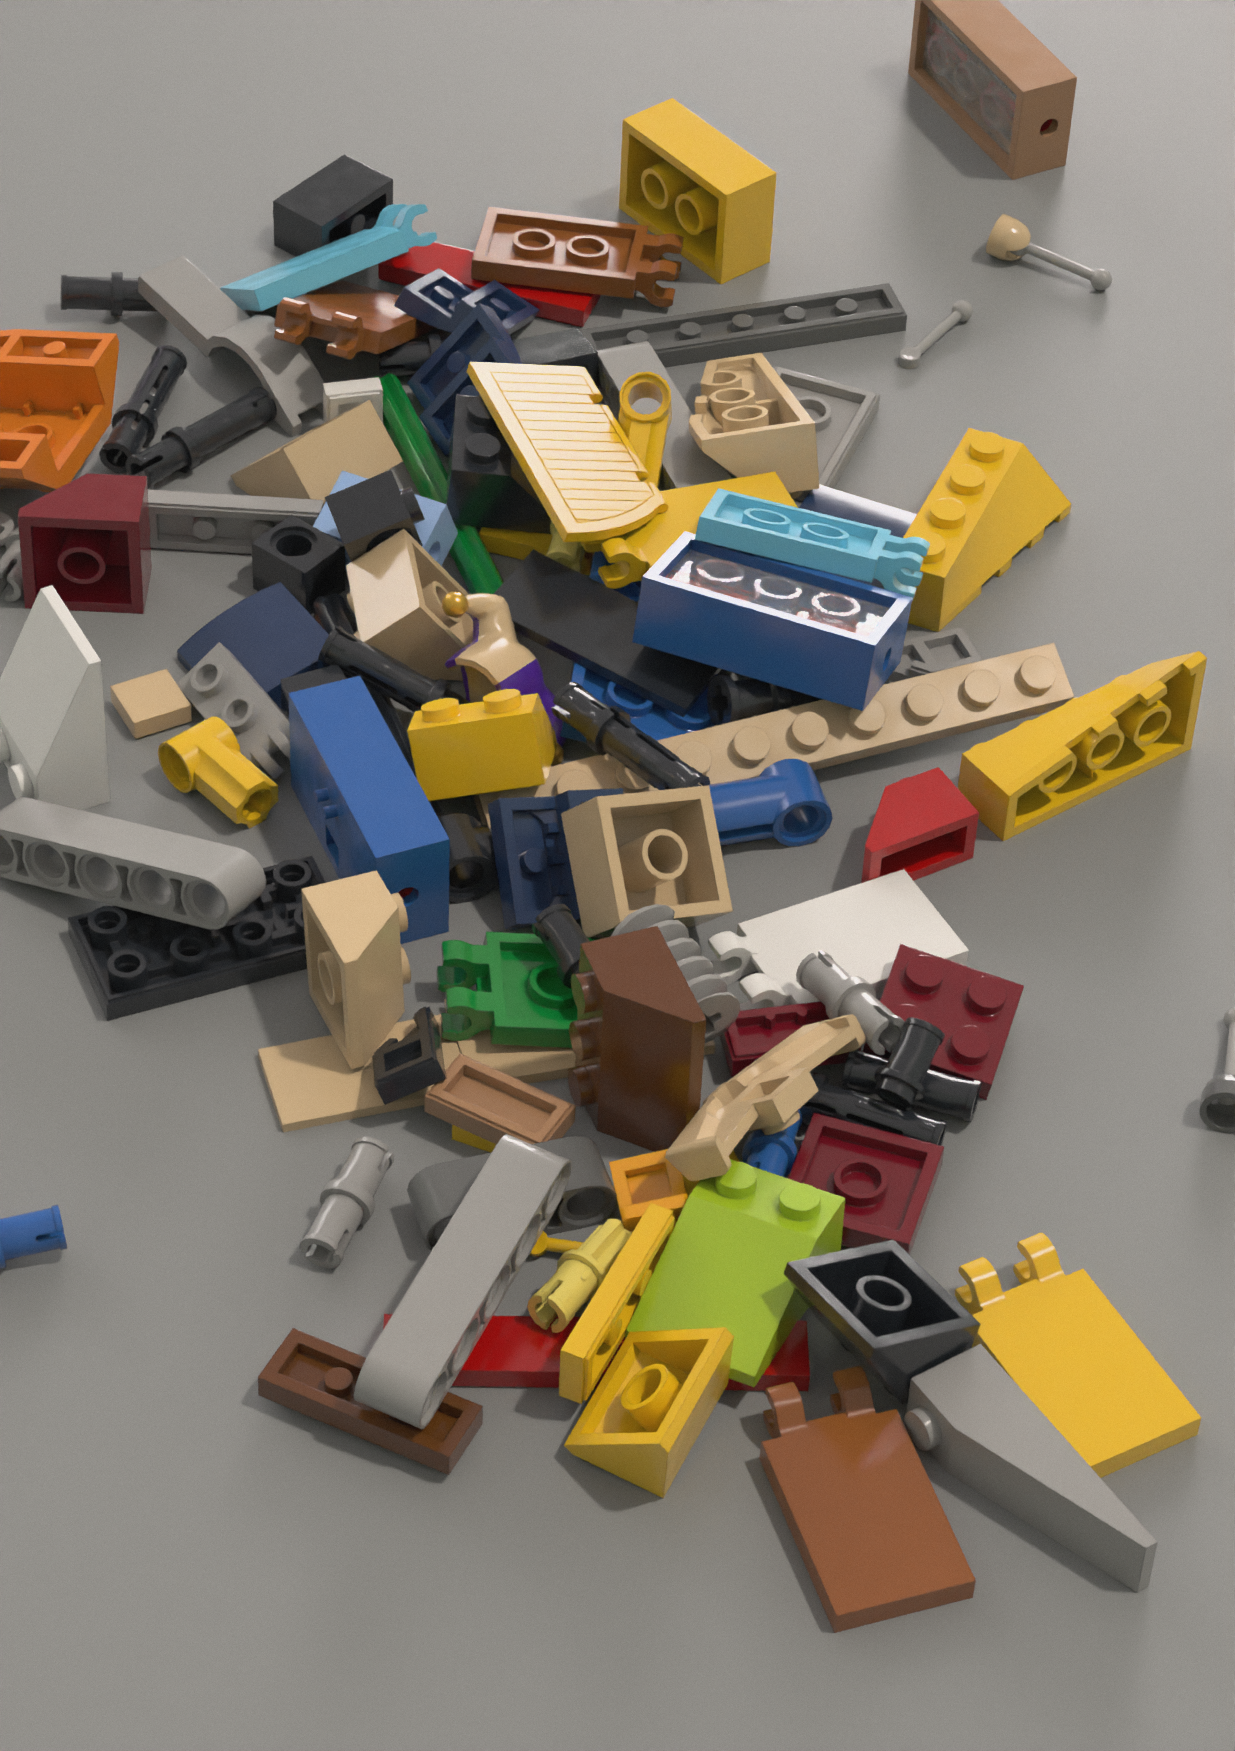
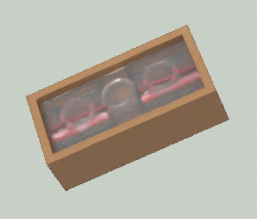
(994, 82)

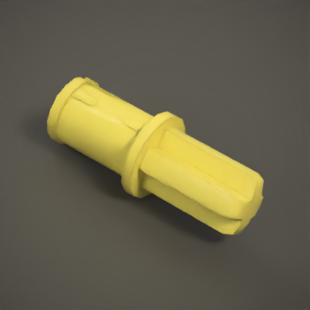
(578, 1276)

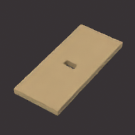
(317, 1086)

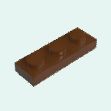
(321, 1383)

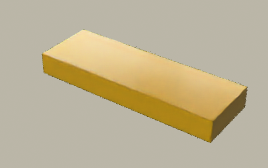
(612, 1306)

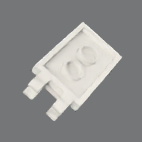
(853, 925)

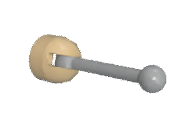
(1012, 241)

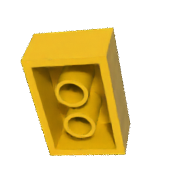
(698, 185)

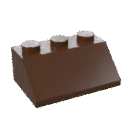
(636, 1040)

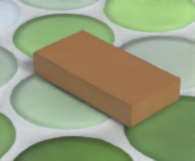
(497, 1104)

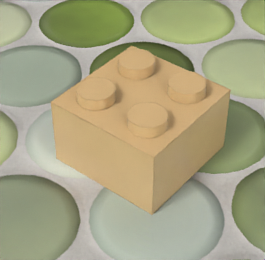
(646, 853)

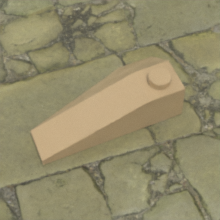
(755, 423)

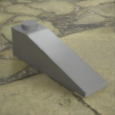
(1012, 1454)

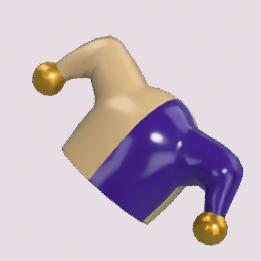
(495, 657)

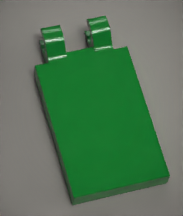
(514, 993)

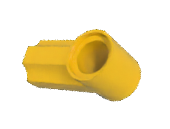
(646, 431)
(211, 762)

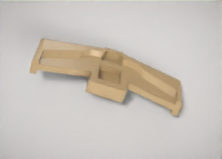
(760, 1097)

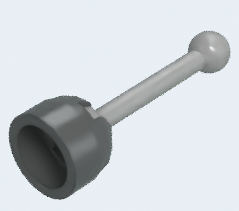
(1218, 1096)

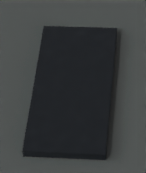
(597, 631)

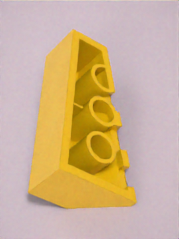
(976, 519)
(1084, 746)

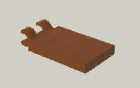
(575, 255)
(349, 317)
(861, 1507)

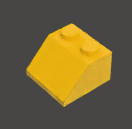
(481, 744)

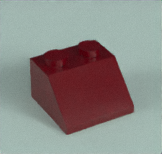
(89, 544)

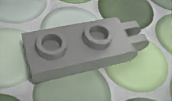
(226, 690)

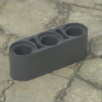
(586, 1200)

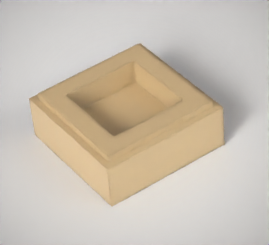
(150, 703)

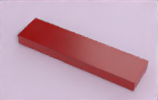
(419, 261)

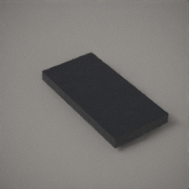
(155, 962)

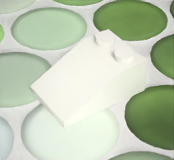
(54, 711)

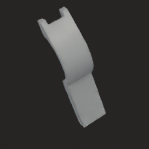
(216, 323)

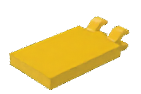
(641, 548)
(1076, 1359)

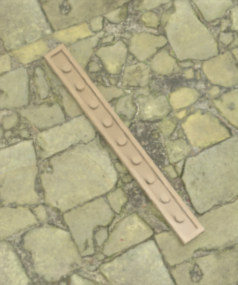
(832, 733)

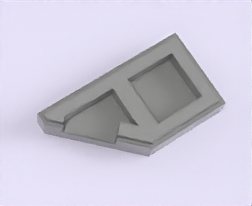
(935, 653)

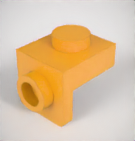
(646, 1181)

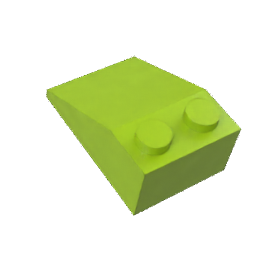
(731, 1259)

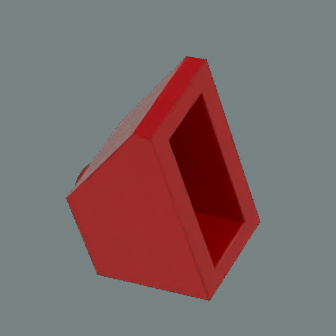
(920, 828)

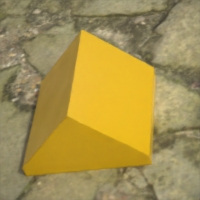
(653, 1404)

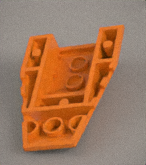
(53, 403)

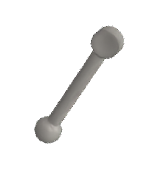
(911, 356)

